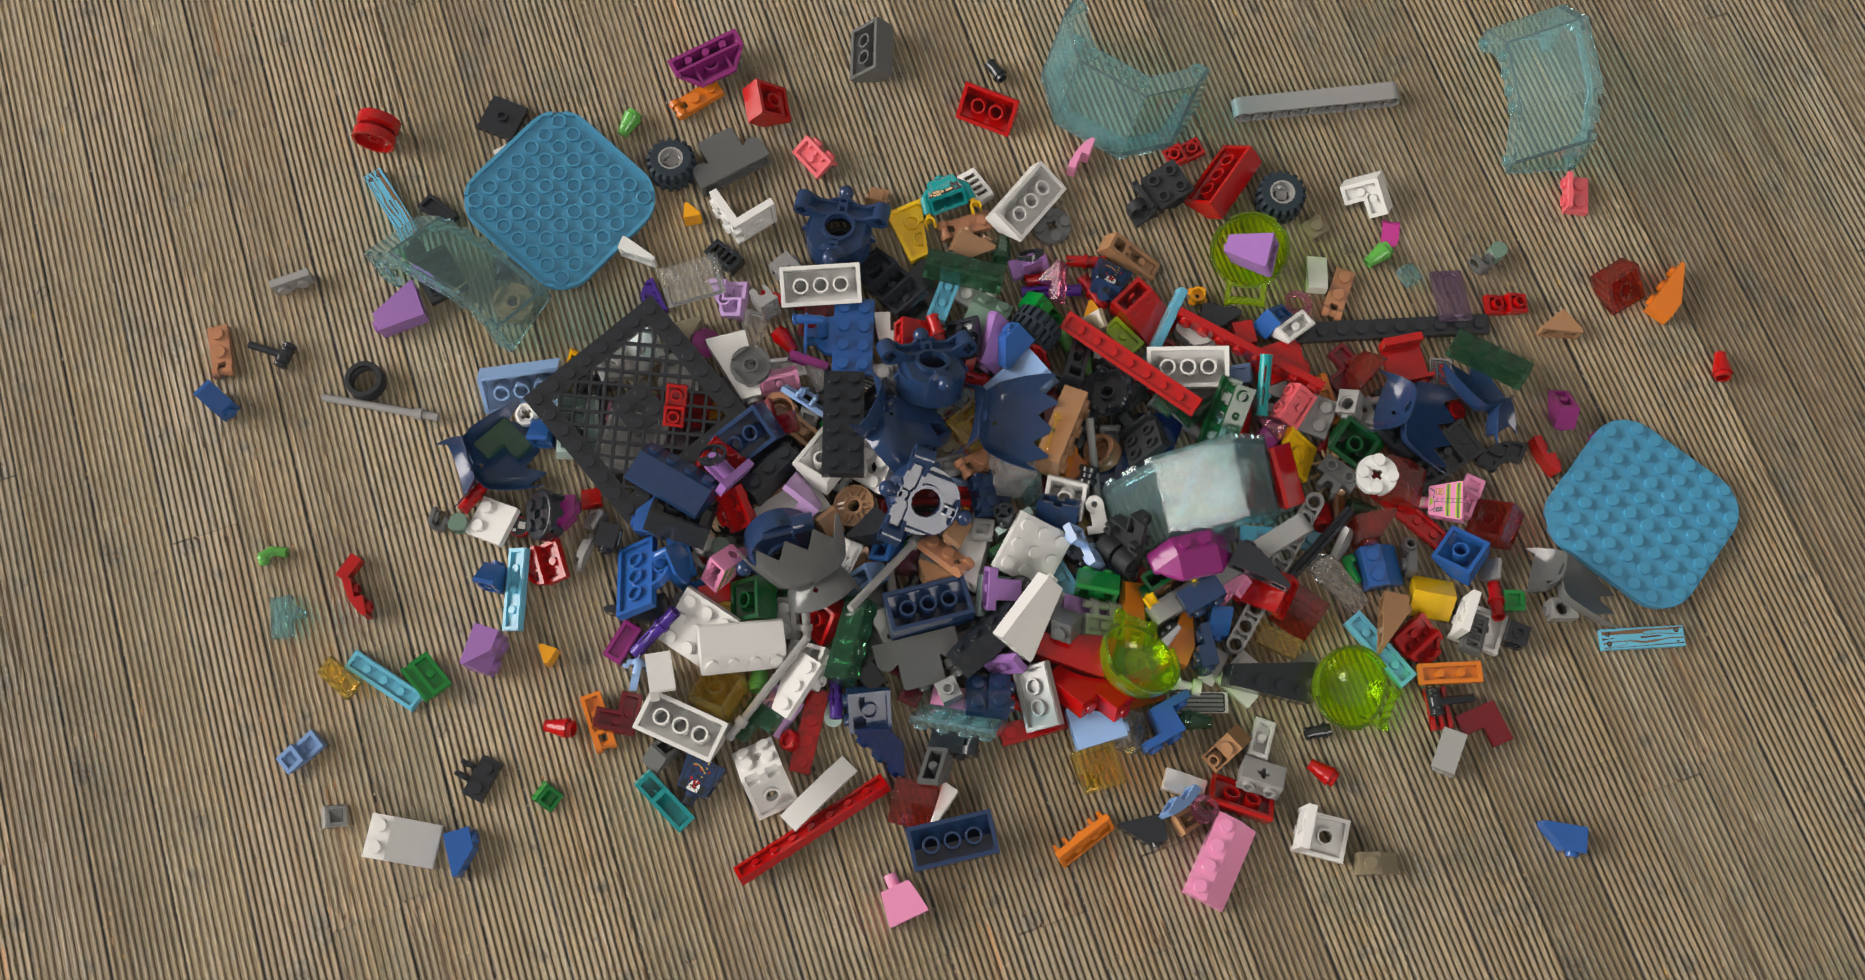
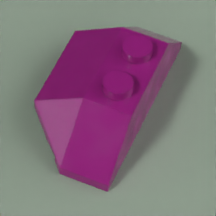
(709, 60)
(1191, 556)

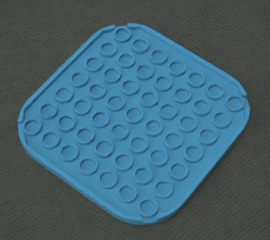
(559, 199)
(1641, 514)

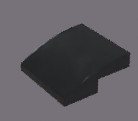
(971, 324)

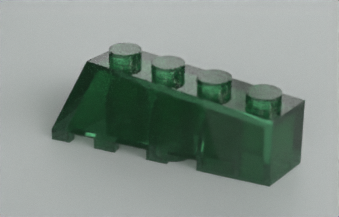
(965, 271)
(1490, 359)
(850, 643)

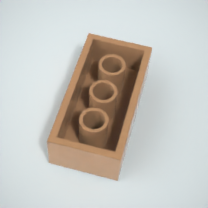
(1074, 407)

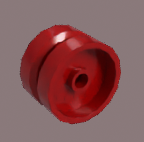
(376, 130)

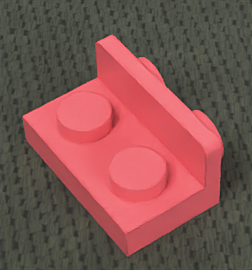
(814, 156)
(1574, 195)
(1293, 404)

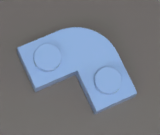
(1076, 536)

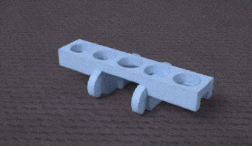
(797, 395)

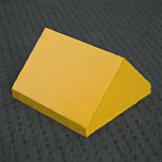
(1432, 597)

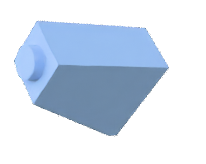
(1094, 729)

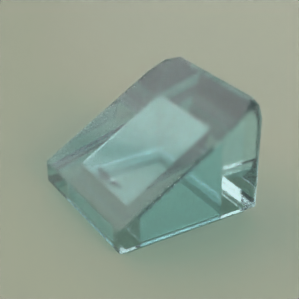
(1408, 275)

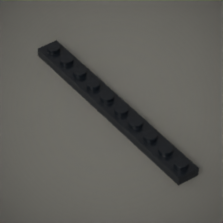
(1384, 328)

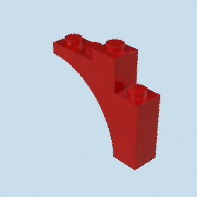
(1086, 694)

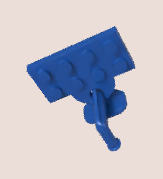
(843, 336)
(646, 569)

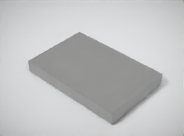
(1038, 697)

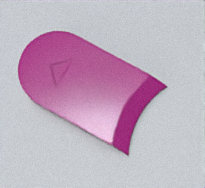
(1390, 232)

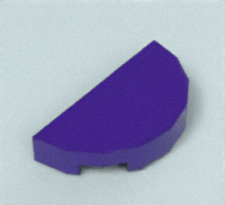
(651, 289)

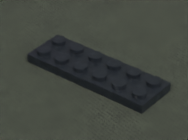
(840, 443)

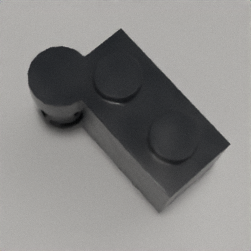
(958, 746)

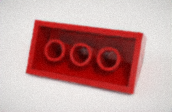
(1223, 181)

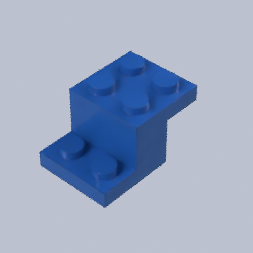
(1165, 723)

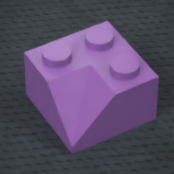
(484, 650)

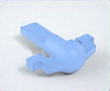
(638, 664)

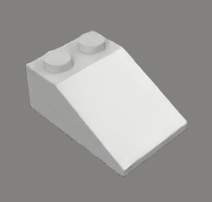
(402, 841)

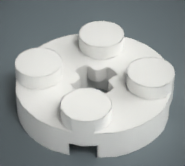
(1379, 464)

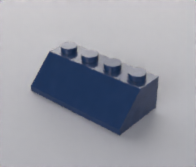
(672, 480)
(927, 607)
(952, 840)

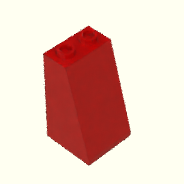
(1078, 657)

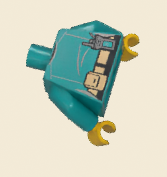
(946, 194)

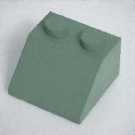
(983, 304)

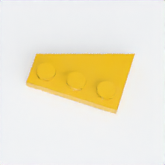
(910, 230)

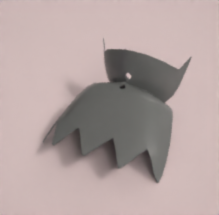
(808, 569)
(1574, 583)

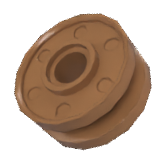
(848, 499)

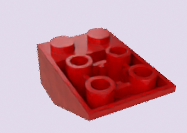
(1139, 309)

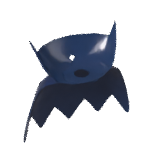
(1482, 396)
(1016, 410)
(1419, 413)
(897, 434)
(502, 469)

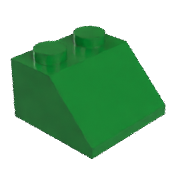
(1097, 584)

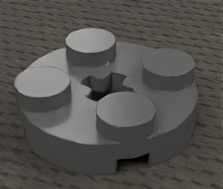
(1053, 236)
(752, 355)

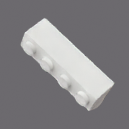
(1026, 202)
(820, 284)
(1191, 365)
(810, 465)
(741, 646)
(682, 726)

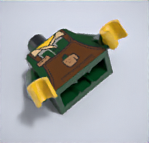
(1156, 586)

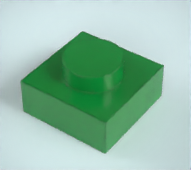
(1514, 600)

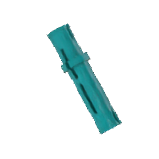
(1262, 409)

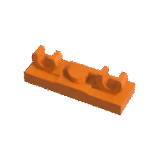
(1449, 673)
(1084, 839)

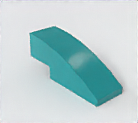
(664, 800)

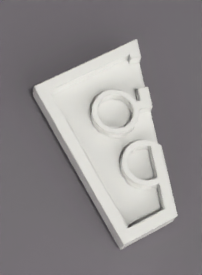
(796, 684)

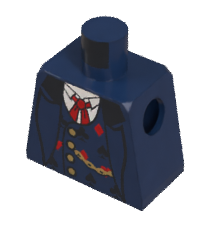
(1108, 279)
(699, 779)

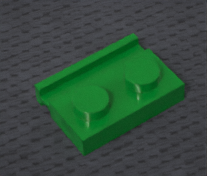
(426, 677)

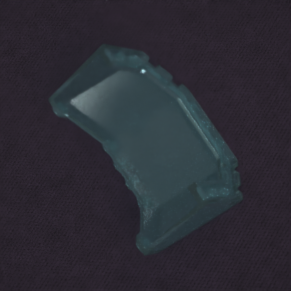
(1549, 87)
(1111, 100)
(466, 272)
(1198, 489)

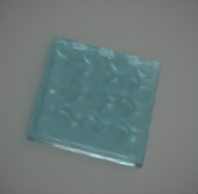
(956, 721)

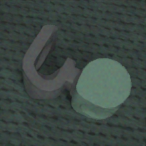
(1493, 256)
(457, 523)
(716, 545)

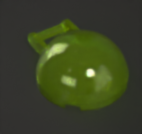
(1239, 276)
(1136, 659)
(1352, 688)

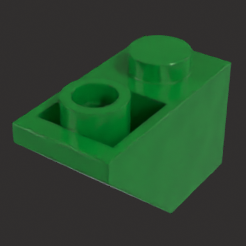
(1042, 302)

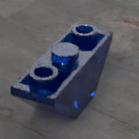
(885, 748)

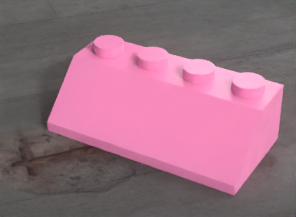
(1219, 861)

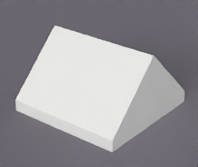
(1068, 488)

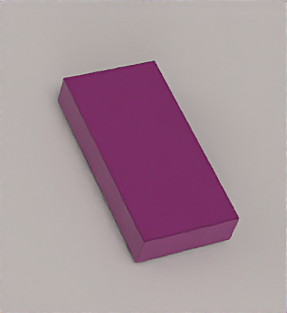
(803, 359)
(622, 642)

